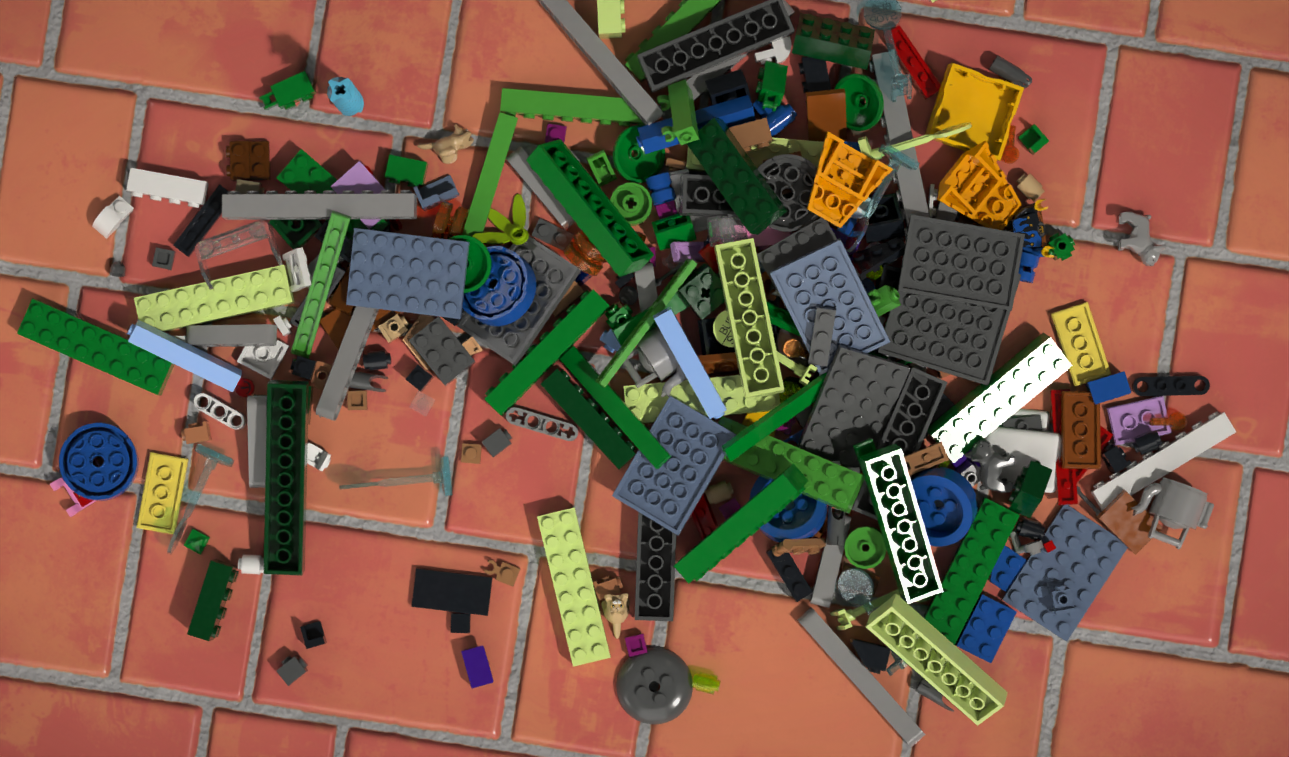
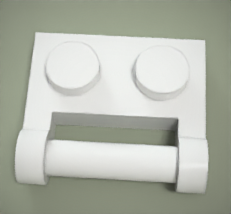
(297, 269)

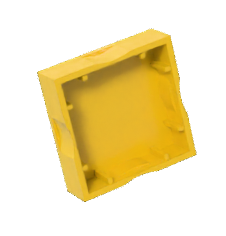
(974, 99)

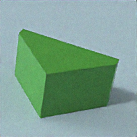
(601, 168)

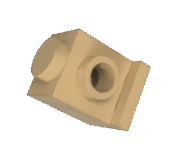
(391, 335)

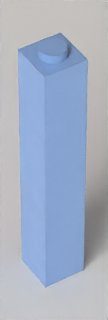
(184, 355)
(690, 363)

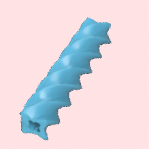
(345, 96)

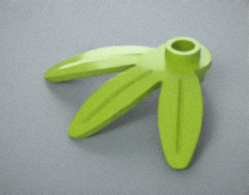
(510, 230)

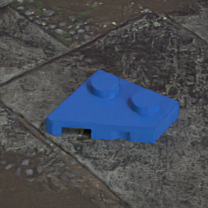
(1007, 568)

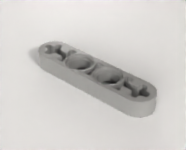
(541, 427)

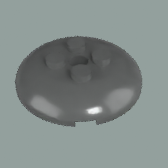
(798, 176)
(674, 682)

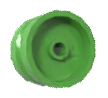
(637, 194)
(854, 544)

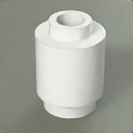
(251, 564)

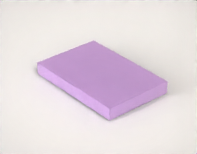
(357, 180)
(1133, 419)

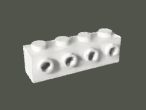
(168, 187)

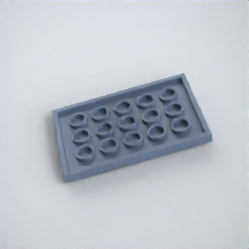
(407, 273)
(830, 280)
(675, 488)
(1081, 561)

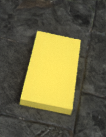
(1081, 343)
(162, 493)

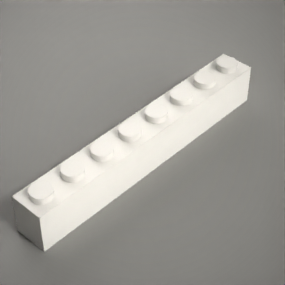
(1164, 460)

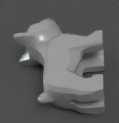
(1139, 239)

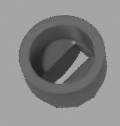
(117, 269)

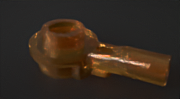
(1010, 152)
(793, 348)
(1176, 421)

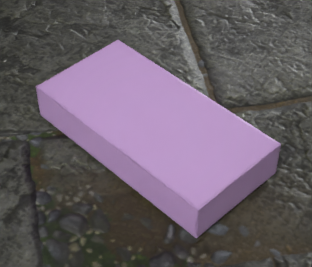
(686, 250)

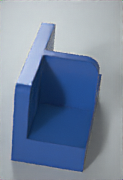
(1109, 387)

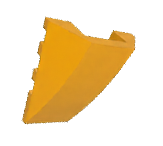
(843, 181)
(979, 189)

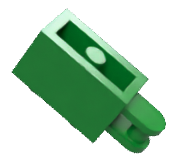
(771, 84)
(290, 92)

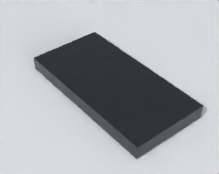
(452, 592)

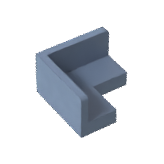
(436, 192)

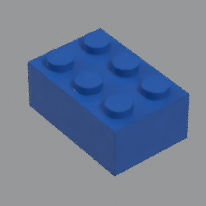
(985, 628)

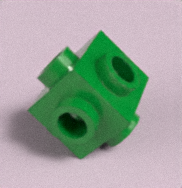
(1057, 252)
(618, 314)

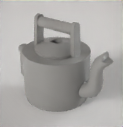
(657, 359)
(1176, 507)

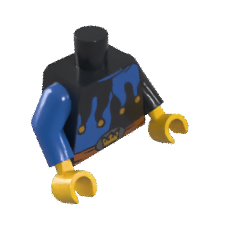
(1030, 222)

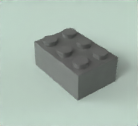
(442, 351)

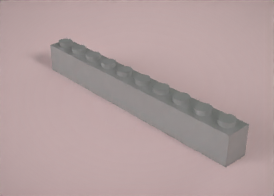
(898, 129)
(318, 206)

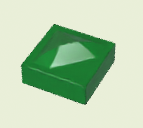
(197, 541)

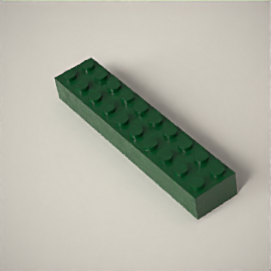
(286, 477)

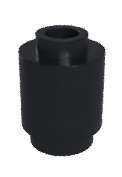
(376, 360)
(1147, 442)
(1030, 529)

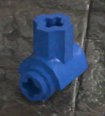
(776, 120)

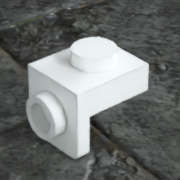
(317, 457)

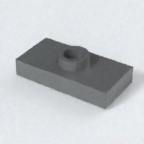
(1027, 423)

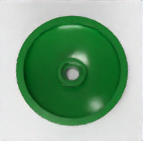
(861, 115)
(639, 166)
(478, 263)

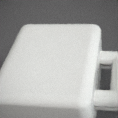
(1028, 446)

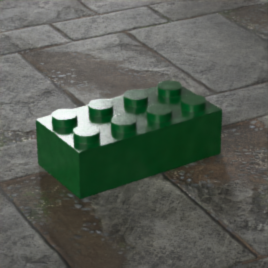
(833, 41)
(212, 600)

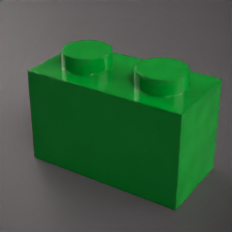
(406, 170)
(673, 229)

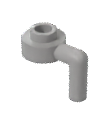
(1032, 548)

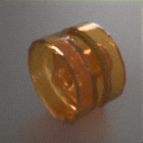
(449, 224)
(584, 254)

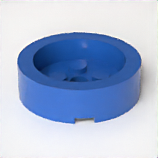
(511, 294)
(113, 476)
(952, 521)
(798, 523)

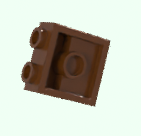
(248, 160)

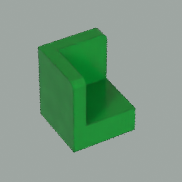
(1033, 139)

